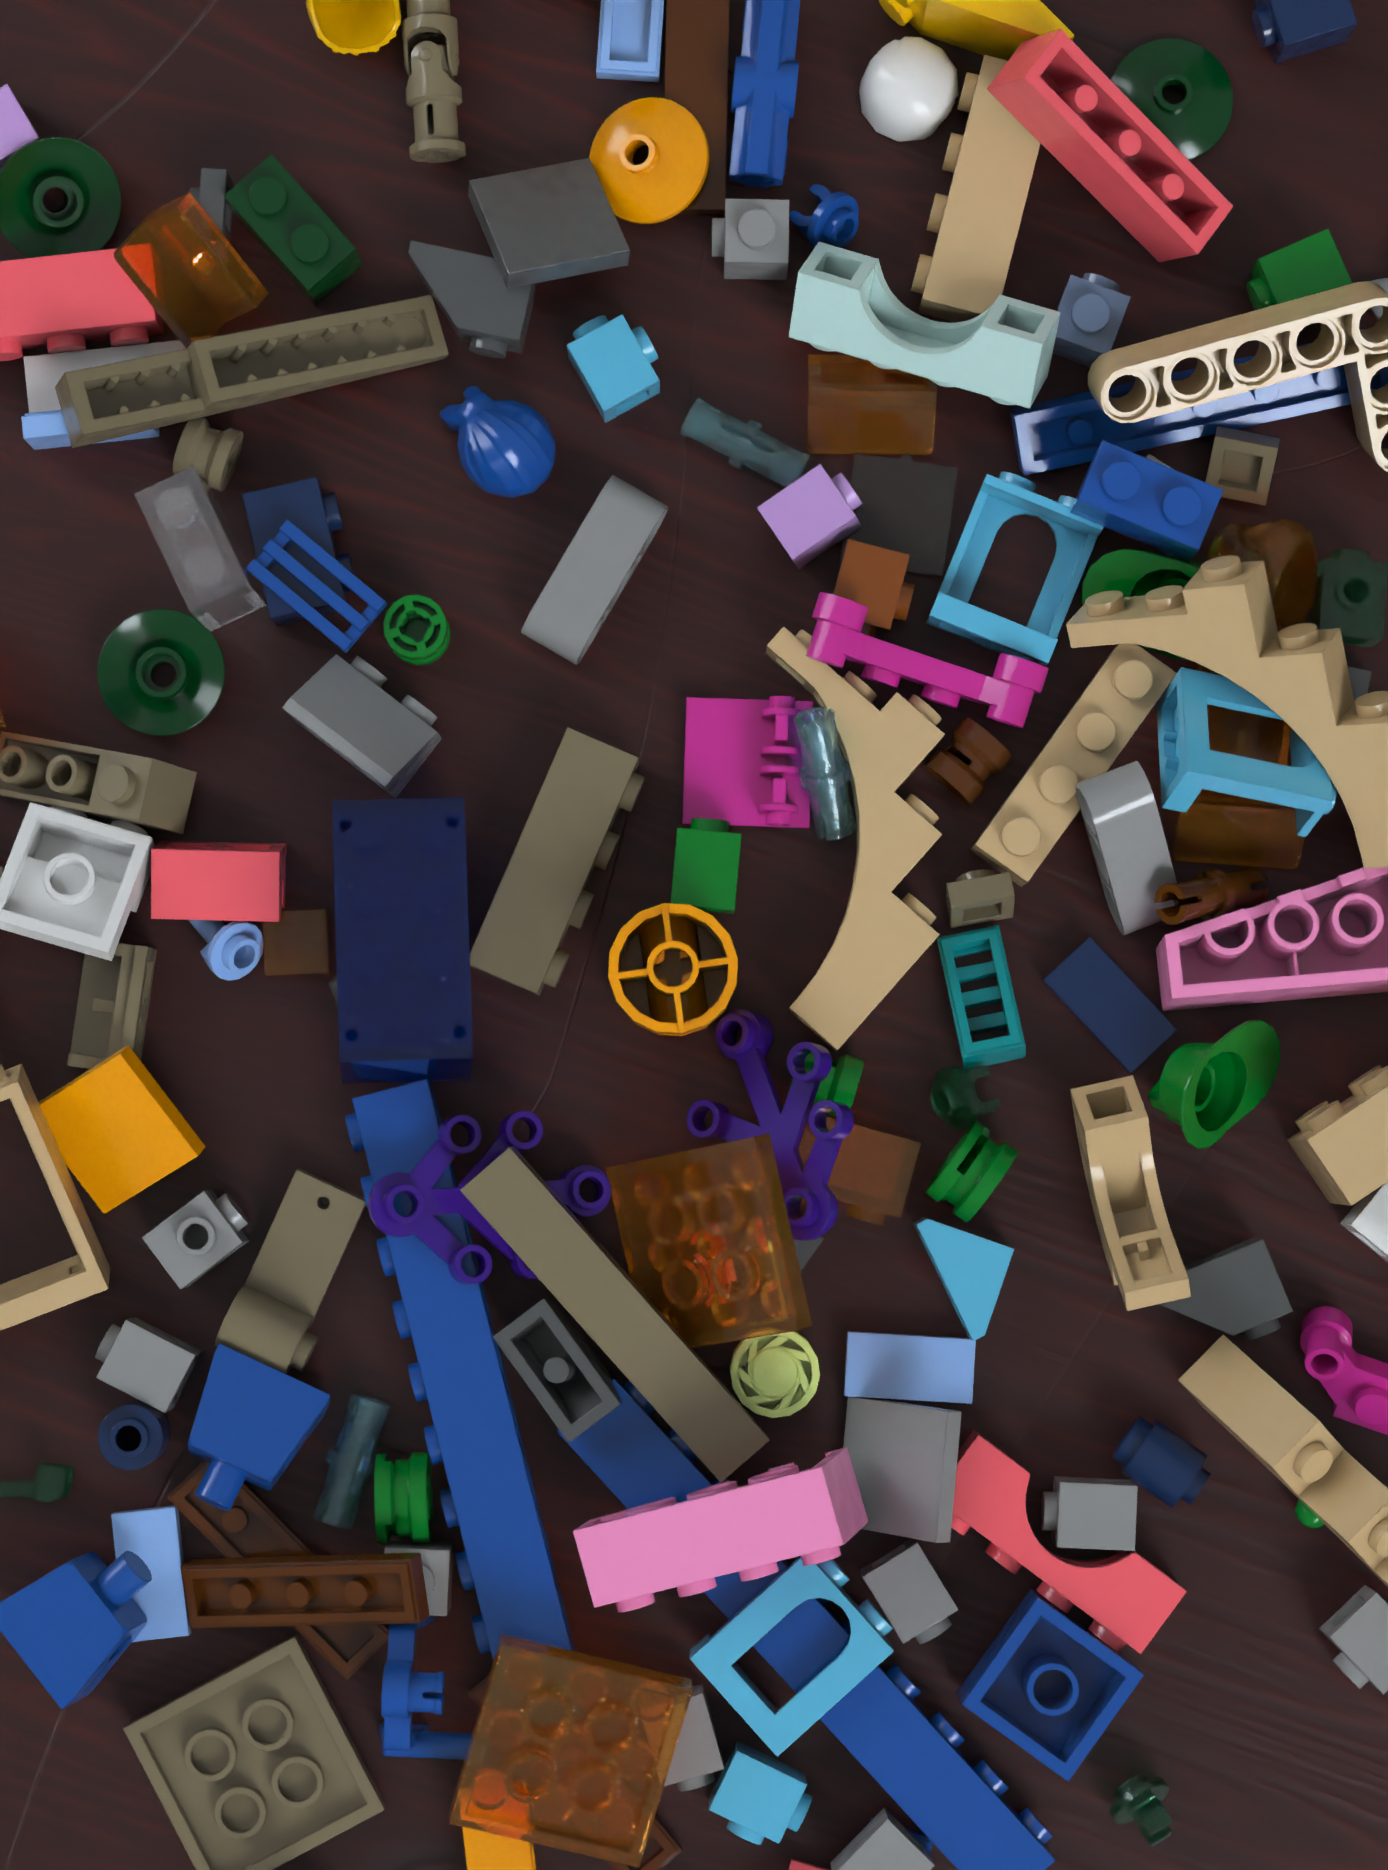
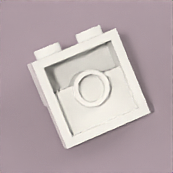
(74, 879)

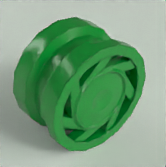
(977, 1178)
(403, 1498)

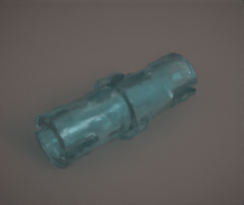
(744, 443)
(824, 773)
(351, 1461)

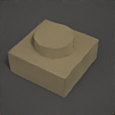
(1242, 464)
(979, 898)

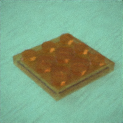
(712, 1241)
(570, 1750)

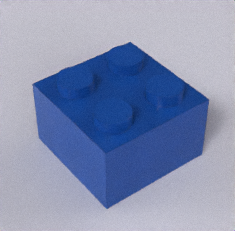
(1049, 1684)

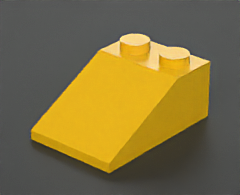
(977, 25)

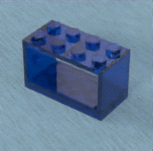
(402, 940)

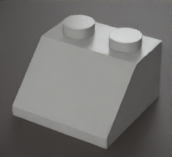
(365, 723)

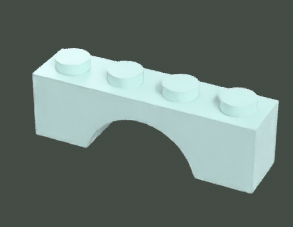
(851, 310)

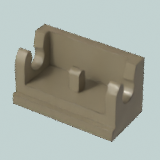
(112, 1005)

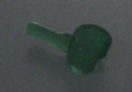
(51, 1483)

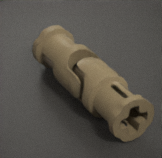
(431, 80)

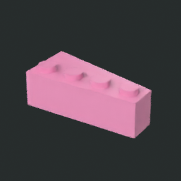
(1285, 949)
(722, 1533)

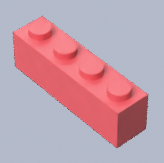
(1110, 146)
(70, 302)

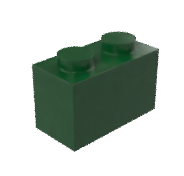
(293, 230)

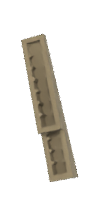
(248, 369)
(615, 1313)

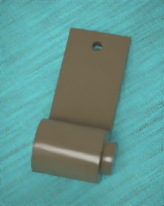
(292, 1274)

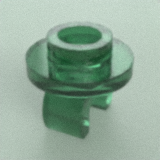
(955, 1096)
(1140, 1802)

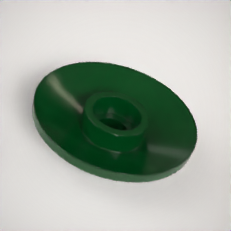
(1208, 94)
(89, 204)
(134, 654)

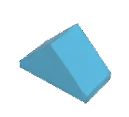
(969, 1270)

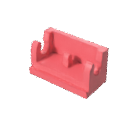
(218, 881)

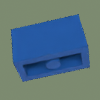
(1146, 501)

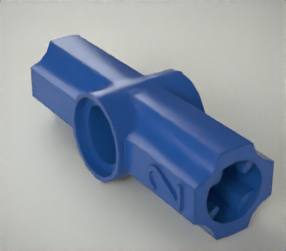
(764, 92)

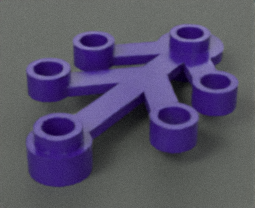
(785, 1123)
(445, 1201)

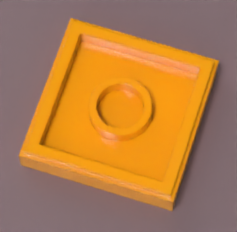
(118, 1129)

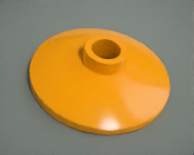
(669, 175)

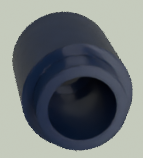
(154, 1432)
(1161, 1462)

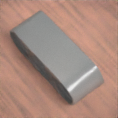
(594, 569)
(1127, 844)

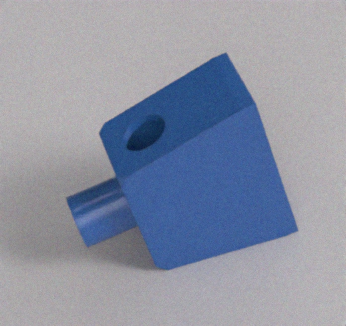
(250, 1425)
(76, 1622)

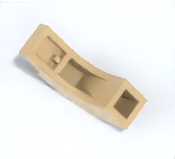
(1126, 1193)

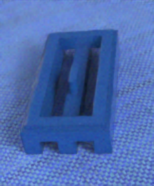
(275, 550)

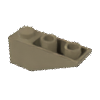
(95, 781)

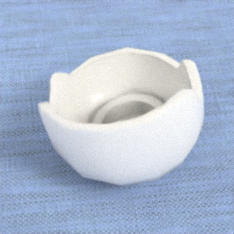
(908, 89)

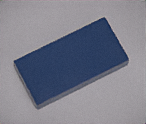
(1109, 1005)

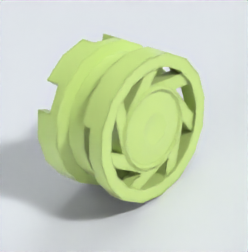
(775, 1373)

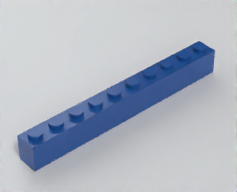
(466, 1391)
(878, 1719)

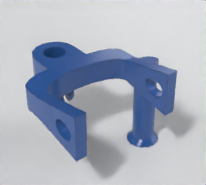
(407, 1693)

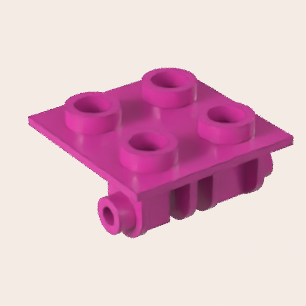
(744, 762)

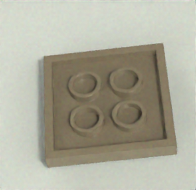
(255, 1764)

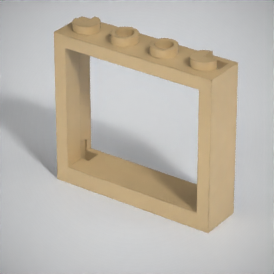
(73, 1277)

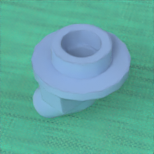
(231, 948)

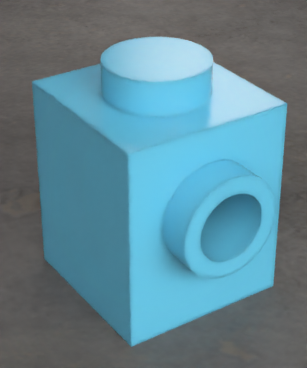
(614, 364)
(759, 1795)

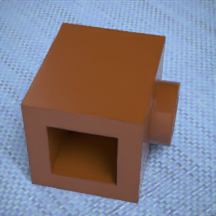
(875, 580)

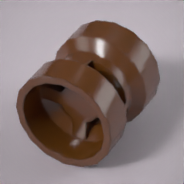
(979, 751)

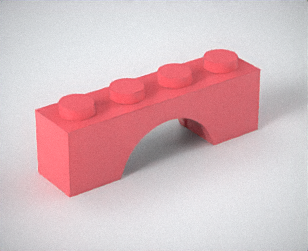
(1119, 1591)

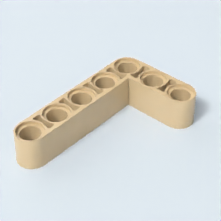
(1276, 360)

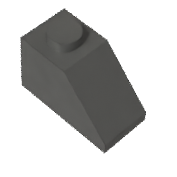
(475, 298)
(1235, 1291)
(560, 1367)

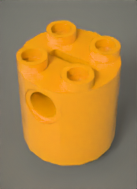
(673, 969)

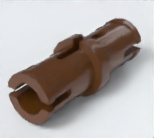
(1211, 894)

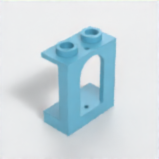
(995, 504)
(1190, 765)
(866, 1649)

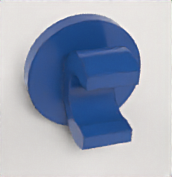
(833, 220)

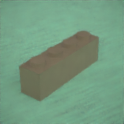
(554, 862)

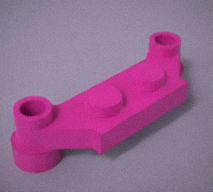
(840, 638)
(1351, 1379)

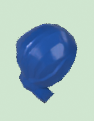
(501, 443)

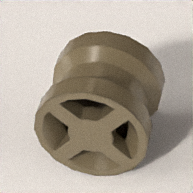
(210, 451)

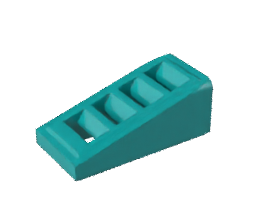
(990, 1050)

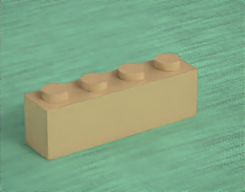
(983, 206)
(1077, 750)

